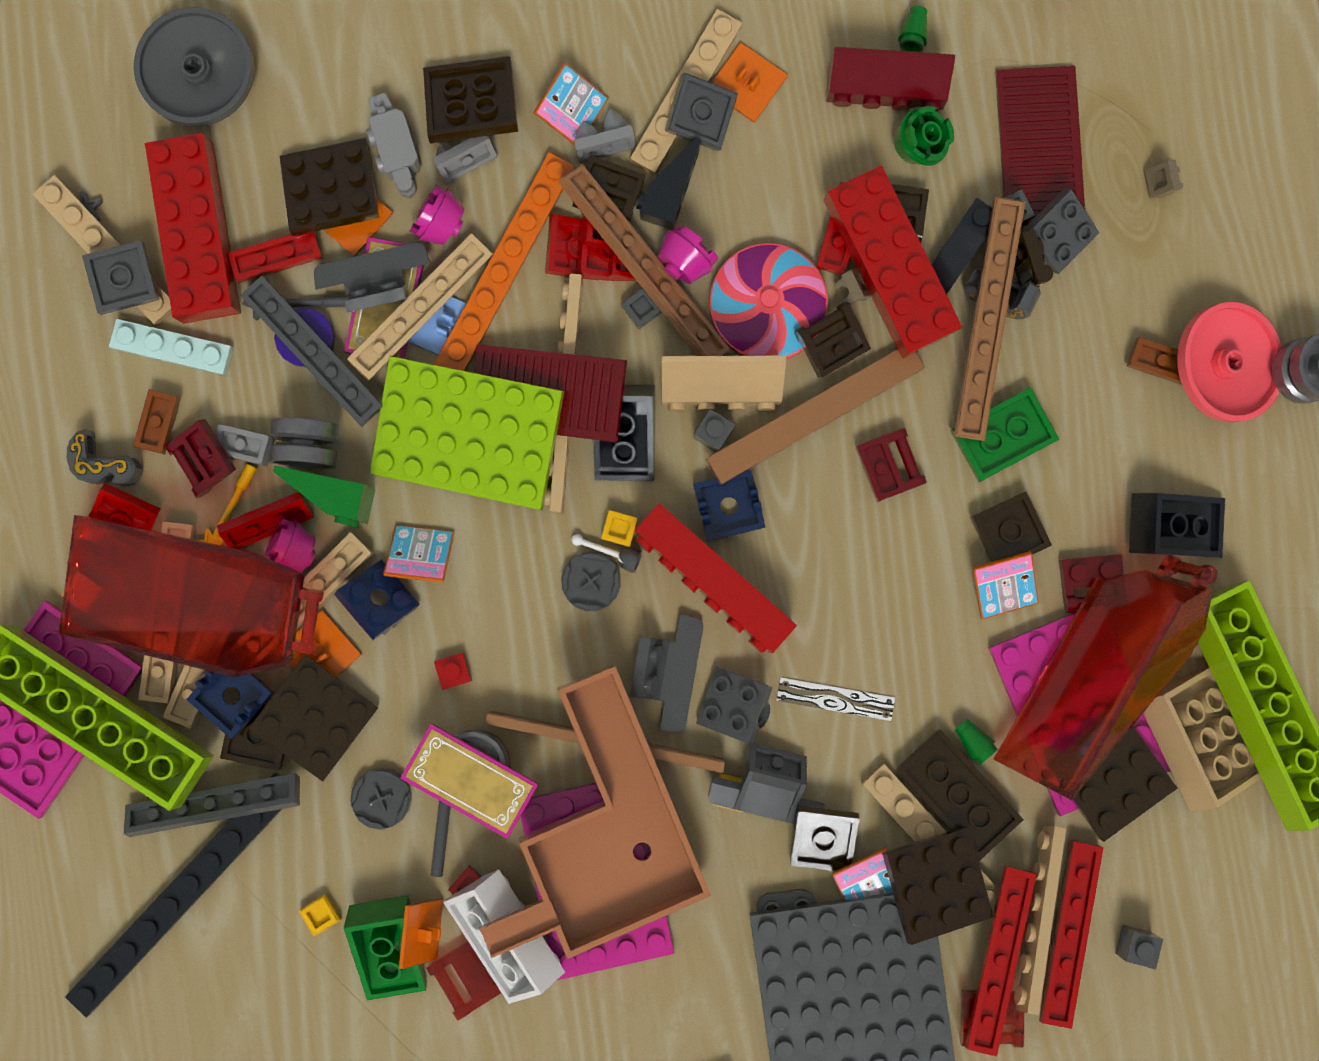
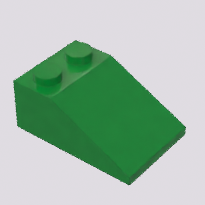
(340, 498)
(375, 943)

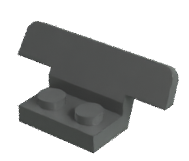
(372, 277)
(668, 670)
(770, 785)

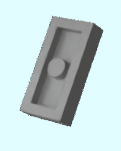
(244, 444)

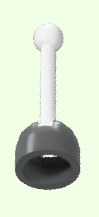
(628, 558)

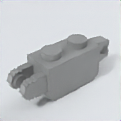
(395, 144)

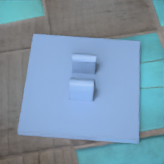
(438, 328)

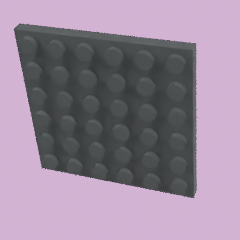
(849, 984)

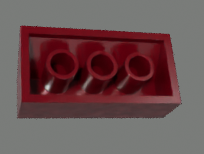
(889, 78)

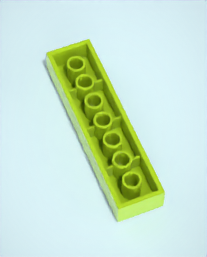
(1265, 702)
(98, 720)

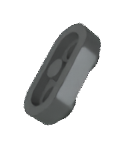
(784, 899)

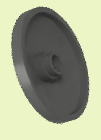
(194, 67)

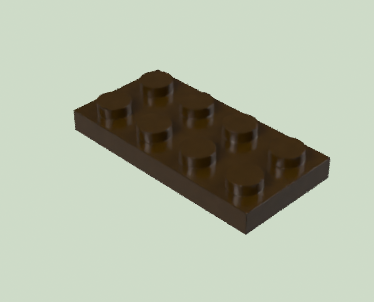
(959, 792)

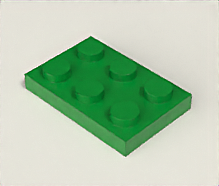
(1013, 433)

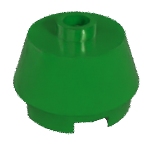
(923, 136)

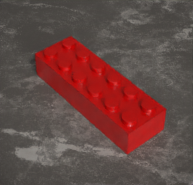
(192, 228)
(892, 262)
(715, 579)

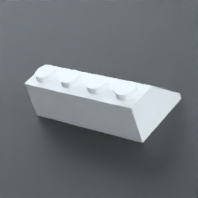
(520, 971)

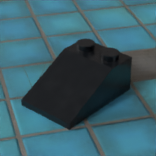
(635, 452)
(1176, 525)

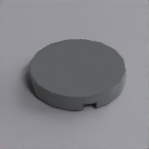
(591, 581)
(380, 798)

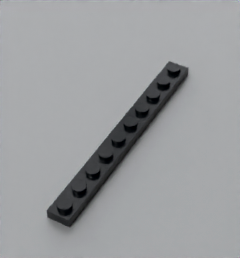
(167, 910)

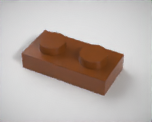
(1154, 359)
(156, 421)

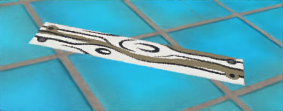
(835, 699)

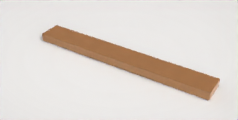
(642, 263)
(989, 318)
(812, 415)
(568, 734)

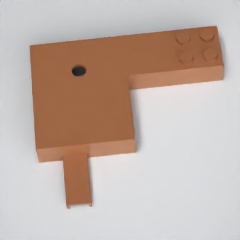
(586, 860)

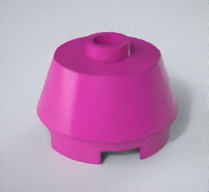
(438, 217)
(685, 255)
(291, 546)

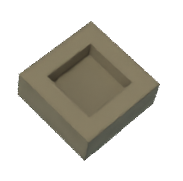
(1163, 179)
(855, 285)

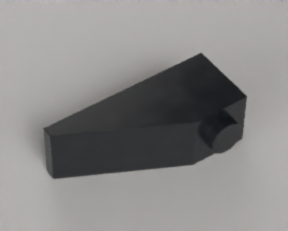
(667, 191)
(962, 244)

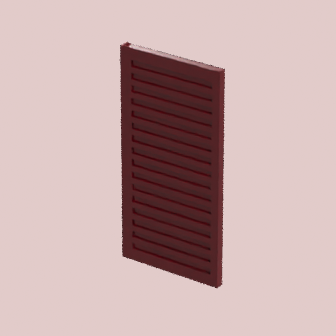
(1039, 133)
(590, 385)

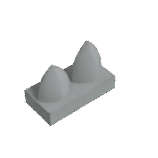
(615, 139)
(464, 157)

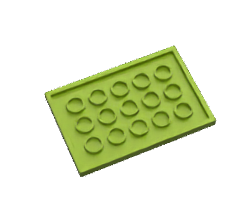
(466, 432)

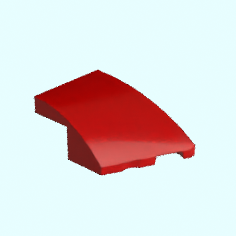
(579, 249)
(123, 508)

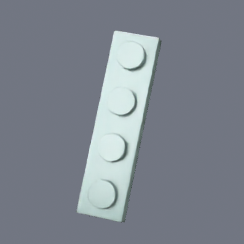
(171, 347)

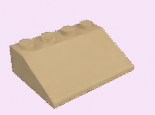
(722, 382)
(1201, 741)

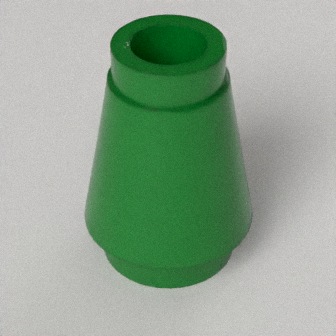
(914, 30)
(976, 741)

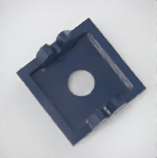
(744, 520)
(372, 617)
(229, 718)

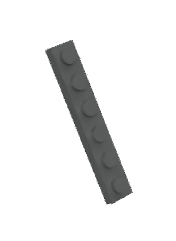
(311, 351)
(215, 805)

